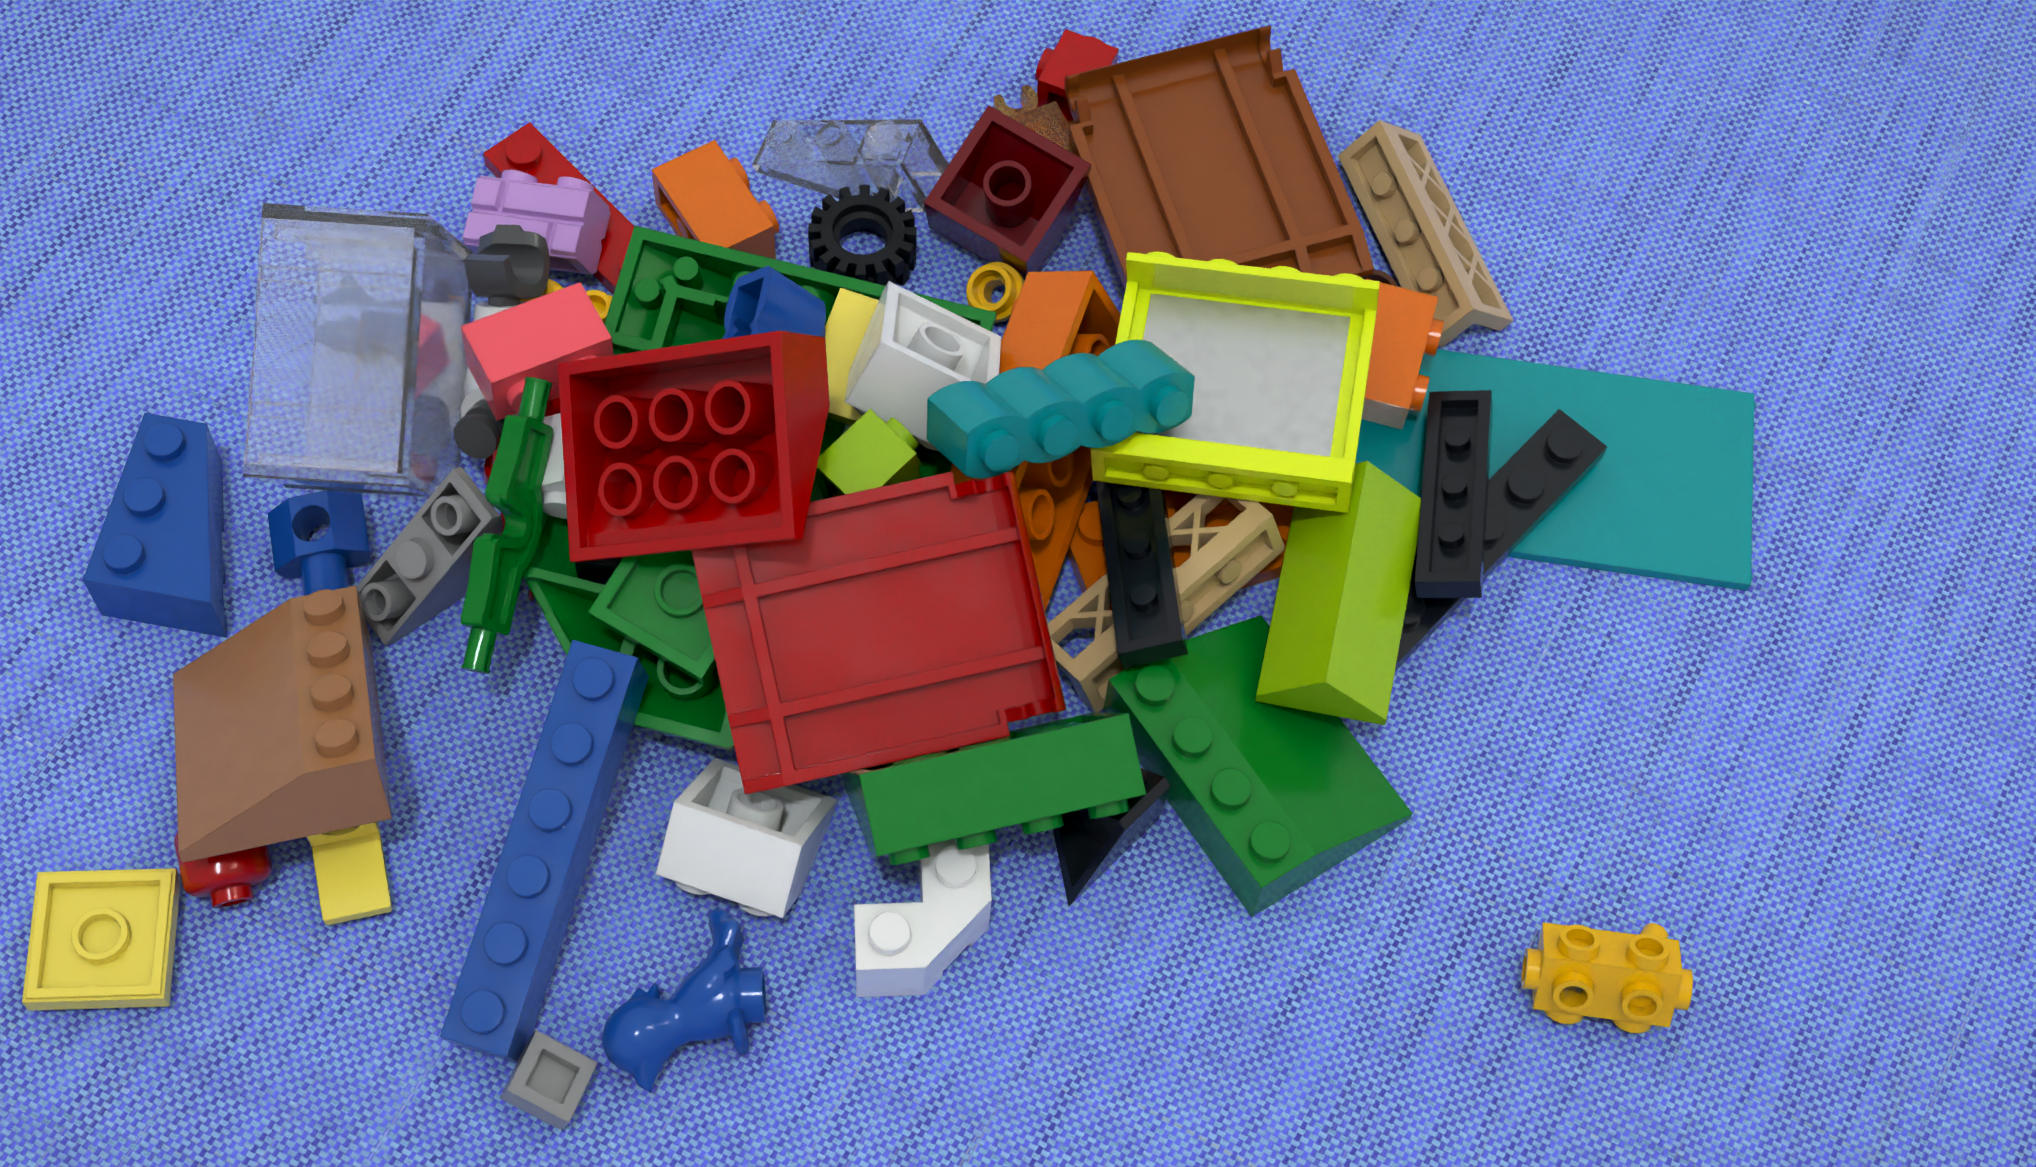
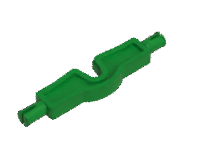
(503, 558)

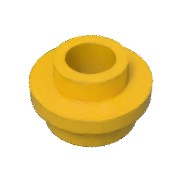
(985, 280)

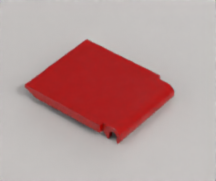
(881, 631)

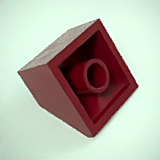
(1007, 193)

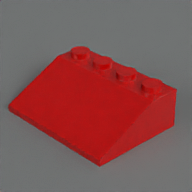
(692, 444)

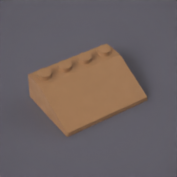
(280, 730)

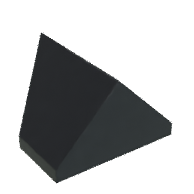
(1092, 845)

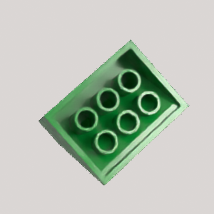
(1254, 782)
(996, 785)

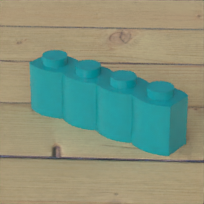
(1057, 409)

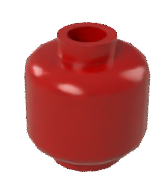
(227, 876)

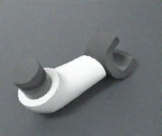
(506, 269)

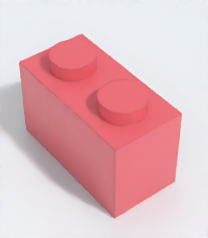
(530, 343)

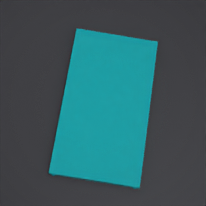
(1658, 504)

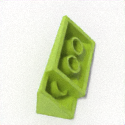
(1343, 602)

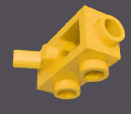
(1607, 976)

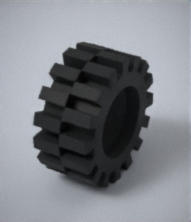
(870, 215)

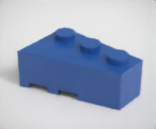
(164, 532)

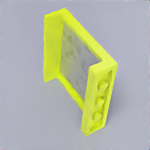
(1274, 383)

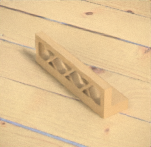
(1422, 228)
(1205, 582)

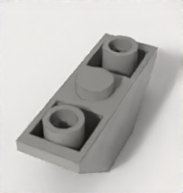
(428, 560)

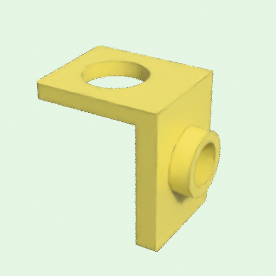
(351, 873)

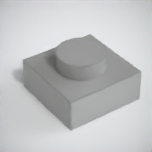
(548, 1080)

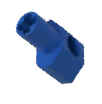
(325, 560)

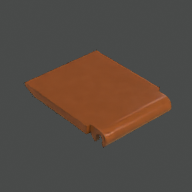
(1213, 160)

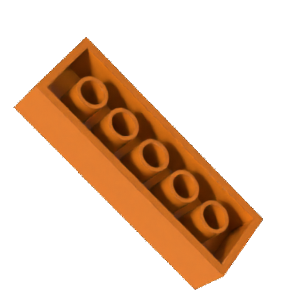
(1050, 320)

